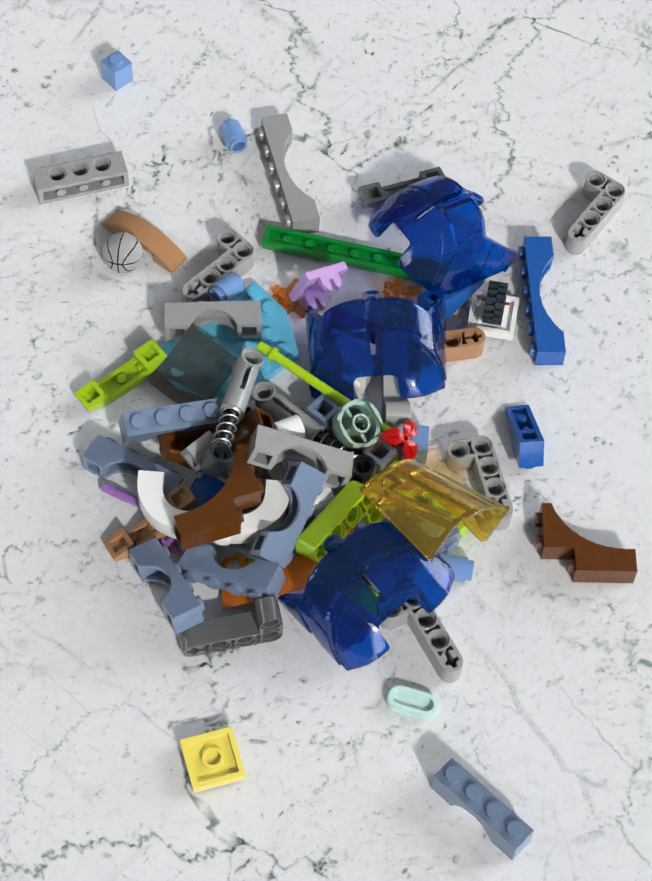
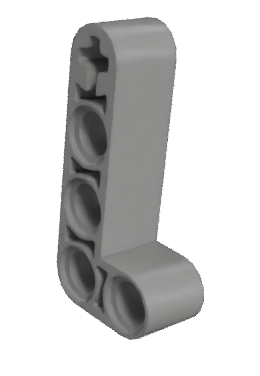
(606, 200)
(235, 257)
(394, 408)
(480, 462)
(427, 636)

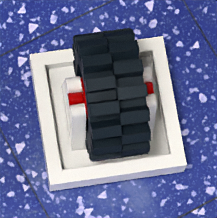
(494, 311)

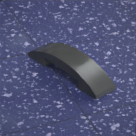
(374, 194)

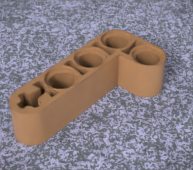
(466, 344)

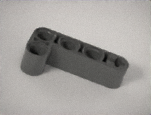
(234, 630)

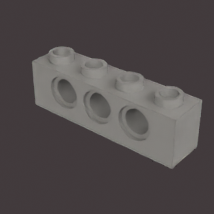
(80, 177)

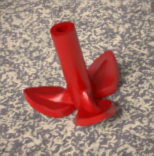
(396, 438)

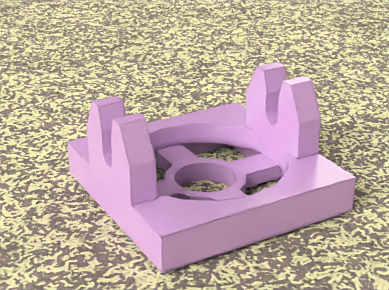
(316, 282)

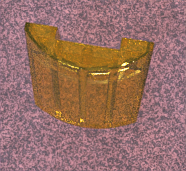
(430, 505)

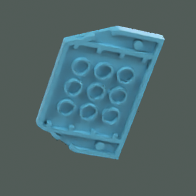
(275, 332)

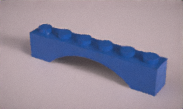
(546, 337)

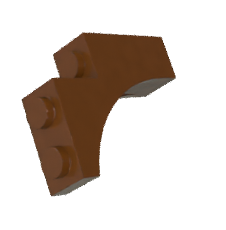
(174, 442)
(223, 513)
(585, 558)

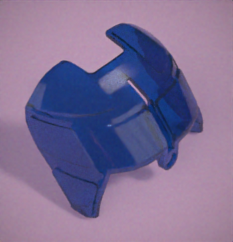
(448, 241)
(406, 342)
(345, 610)

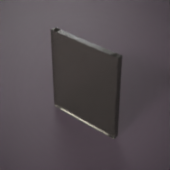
(193, 369)

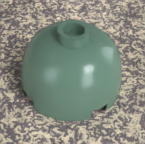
(357, 424)

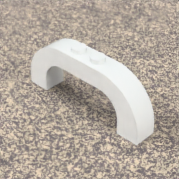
(160, 513)

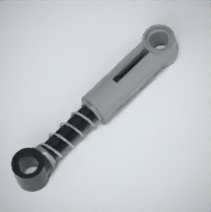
(282, 408)
(232, 411)

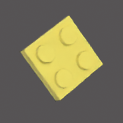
(212, 759)

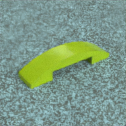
(123, 379)

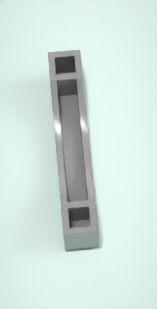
(299, 208)

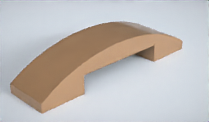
(153, 241)
(123, 540)

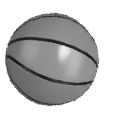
(122, 252)

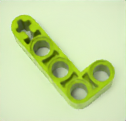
(337, 518)

